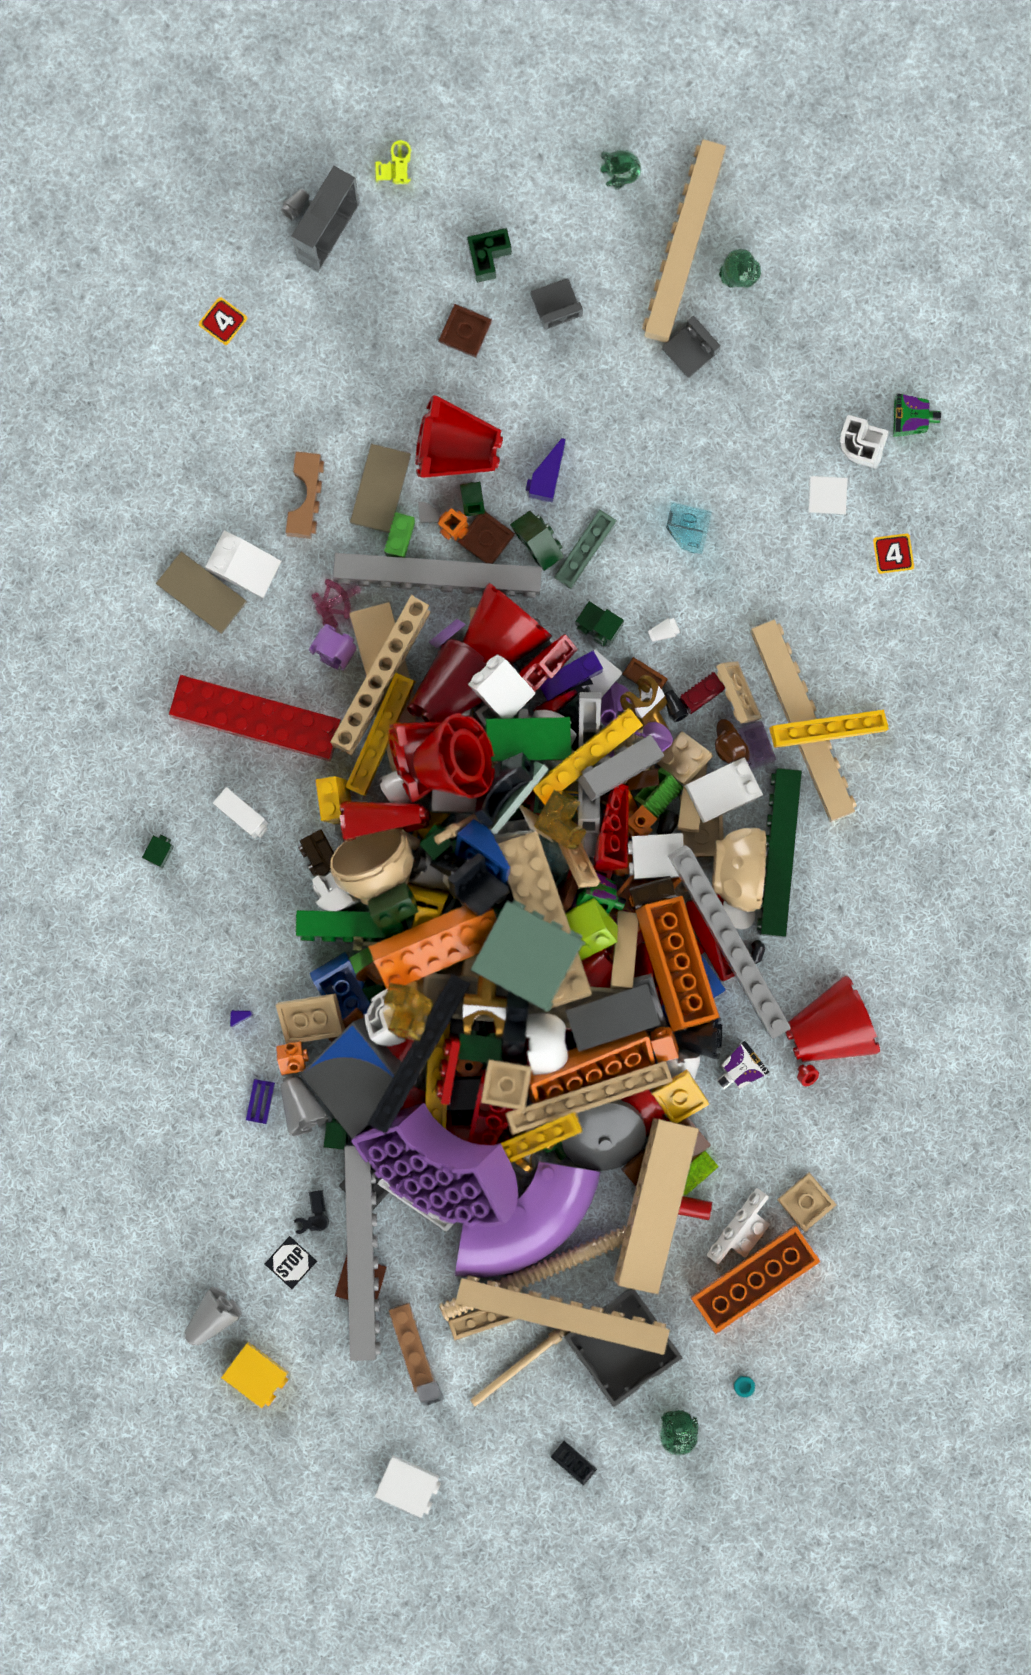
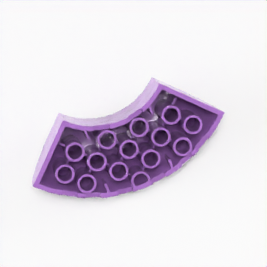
(440, 1170)
(540, 1224)

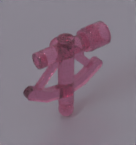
(324, 607)

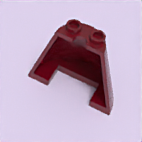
(446, 683)

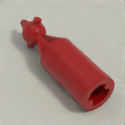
(695, 1208)

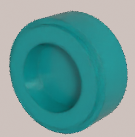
(744, 1386)

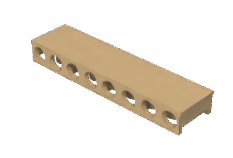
(371, 632)
(381, 675)
(655, 1206)

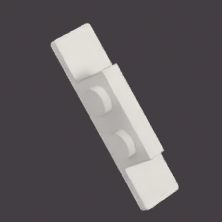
(743, 1230)

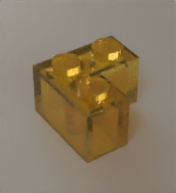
(556, 820)
(410, 1011)

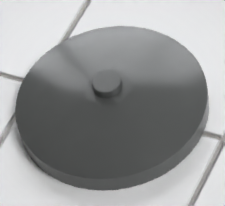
(609, 1136)

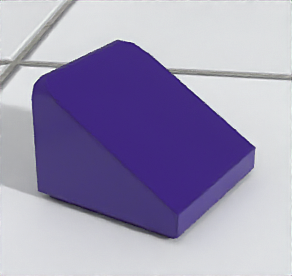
(239, 1016)

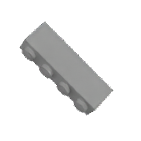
(620, 767)

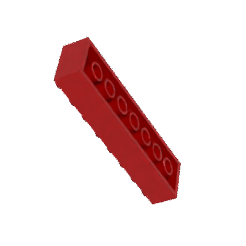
(254, 718)

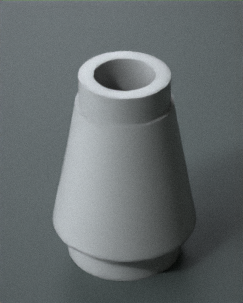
(295, 204)

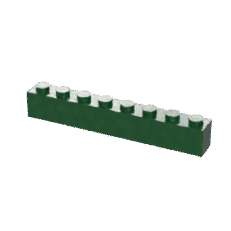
(780, 852)

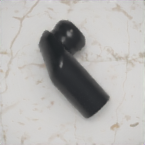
(758, 950)

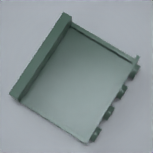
(528, 954)

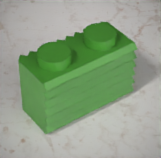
(399, 535)
(658, 797)

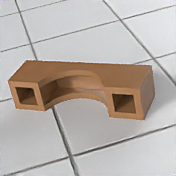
(301, 521)
(411, 1345)

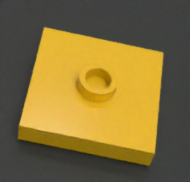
(680, 1097)

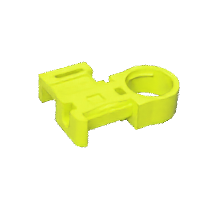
(396, 167)

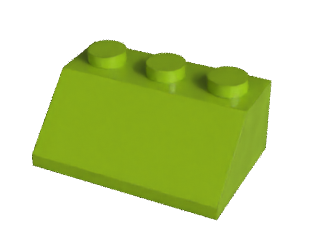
(594, 926)

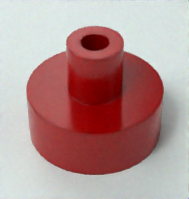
(807, 1075)

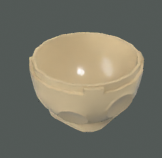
(373, 863)
(740, 868)

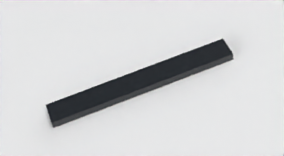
(419, 1054)

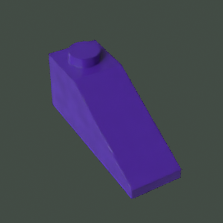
(545, 477)
(572, 675)

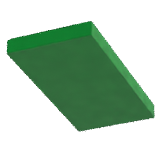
(535, 737)

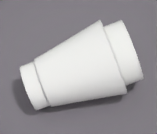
(664, 630)

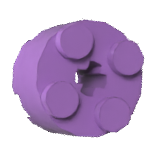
(333, 648)

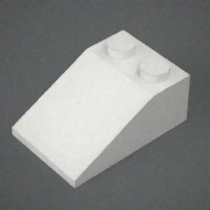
(243, 564)
(723, 790)

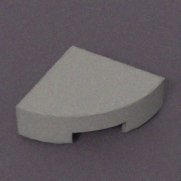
(427, 513)

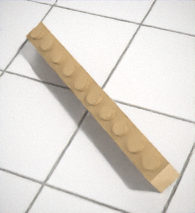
(685, 241)
(798, 708)
(563, 1316)

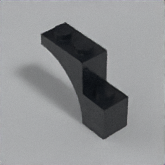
(513, 774)
(515, 1029)

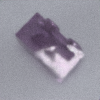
(758, 745)

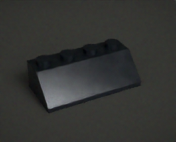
(464, 1099)

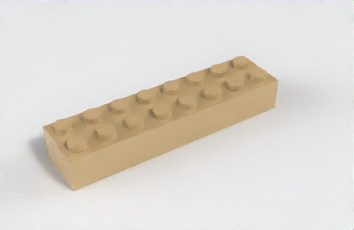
(535, 888)

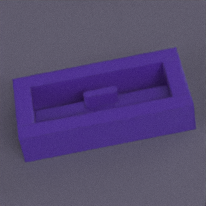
(260, 1100)

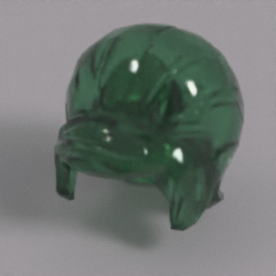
(622, 166)
(740, 269)
(679, 1432)

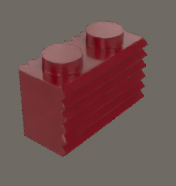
(702, 692)

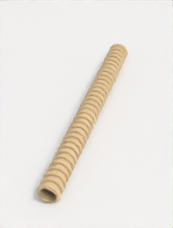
(548, 1267)

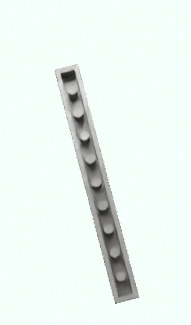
(436, 574)
(729, 941)
(361, 1257)

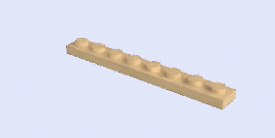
(589, 1097)

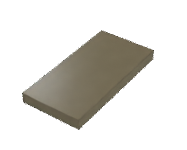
(380, 488)
(201, 592)

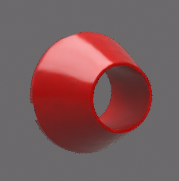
(456, 758)

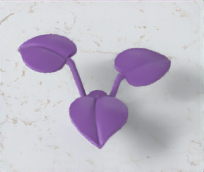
(611, 706)

